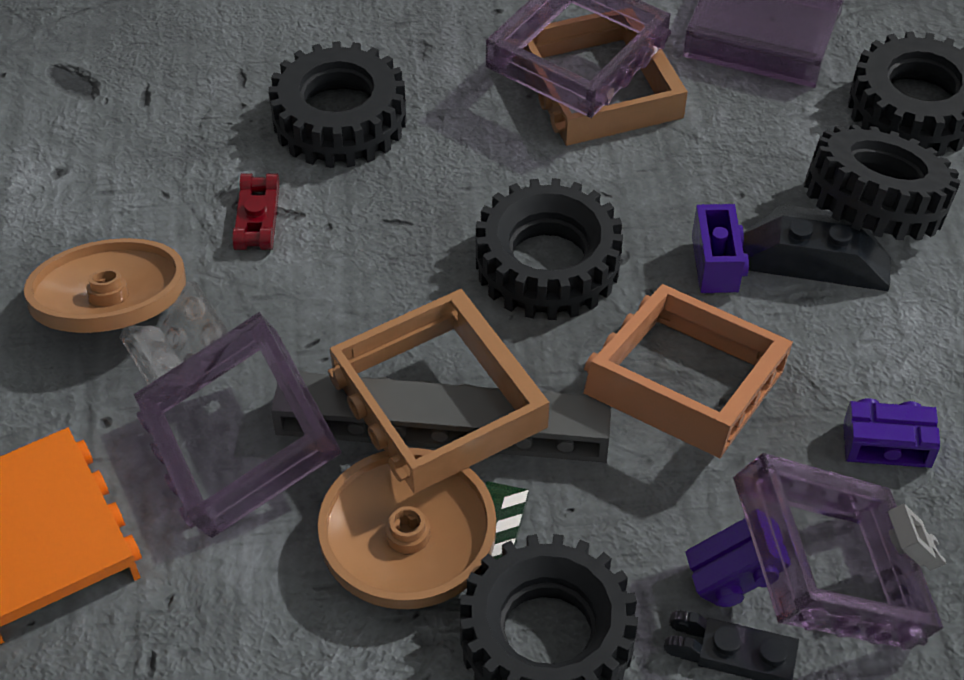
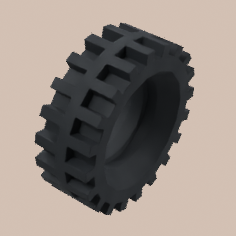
(883, 106)
(343, 133)
(881, 182)
(550, 212)
(550, 573)

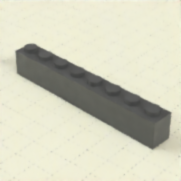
(440, 413)

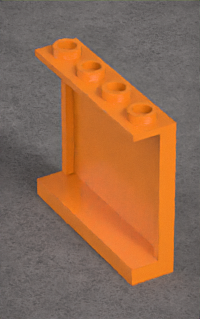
(56, 526)

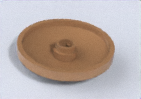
(105, 285)
(401, 544)

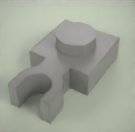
(911, 538)

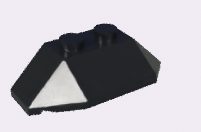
(816, 248)

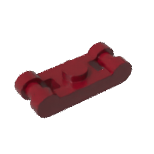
(256, 213)

